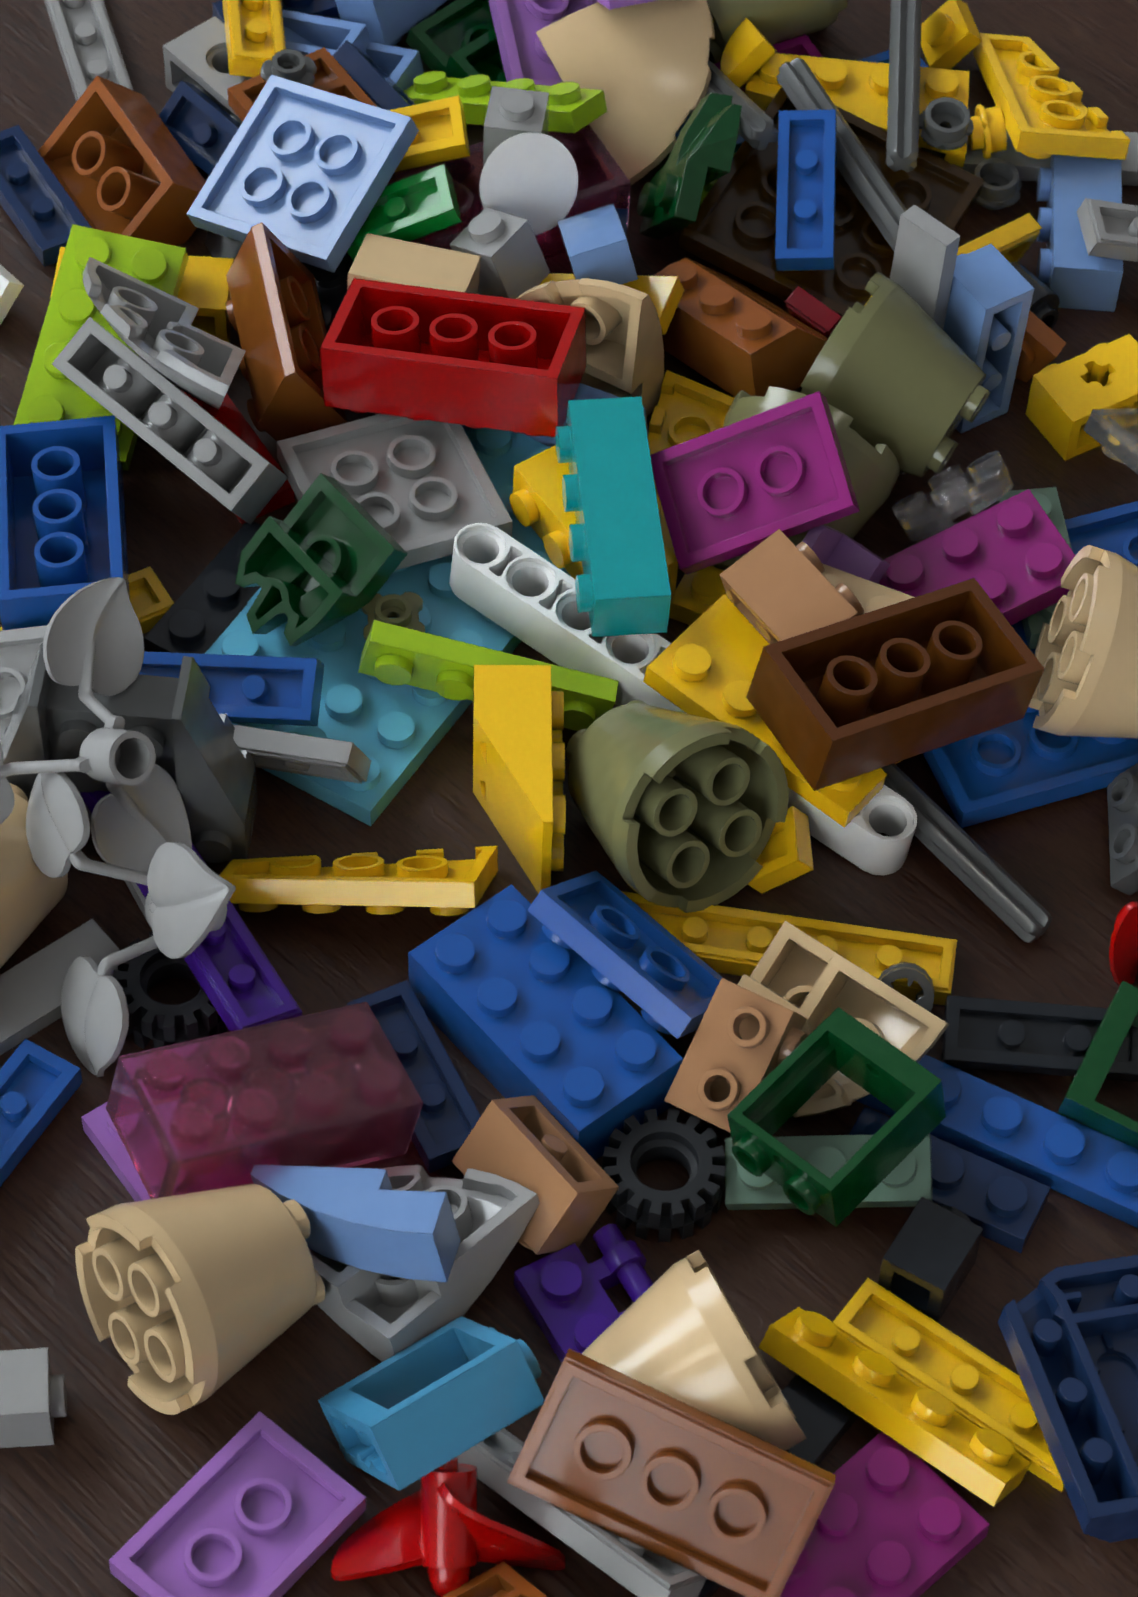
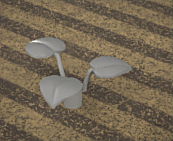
(100, 647)
(181, 908)

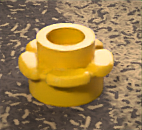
(988, 131)

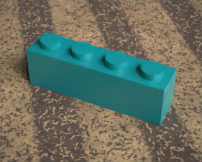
(616, 517)

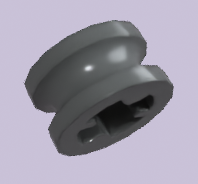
(914, 973)

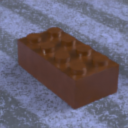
(894, 683)

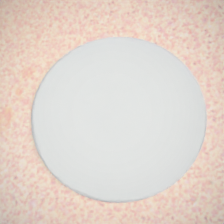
(530, 179)

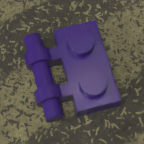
(570, 1294)

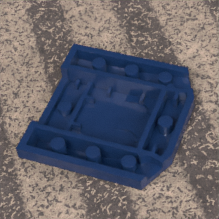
(1080, 1371)

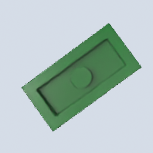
(412, 208)

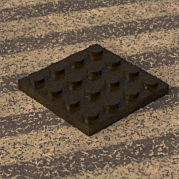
(739, 217)

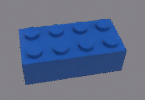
(58, 515)
(541, 1021)

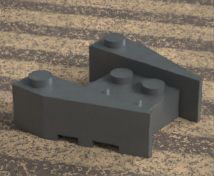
(187, 738)

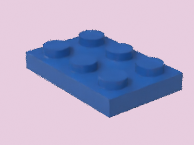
(628, 951)

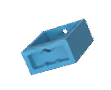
(433, 1401)

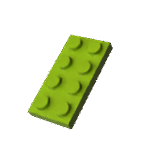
(48, 391)

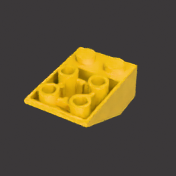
(521, 763)

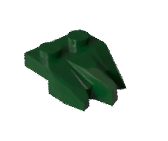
(459, 41)
(698, 158)
(316, 563)

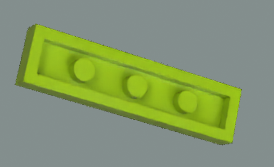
(569, 105)
(447, 667)

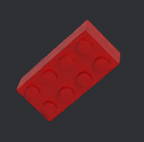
(454, 357)

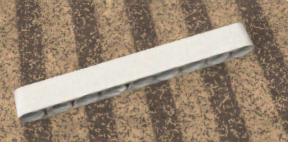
(541, 610)

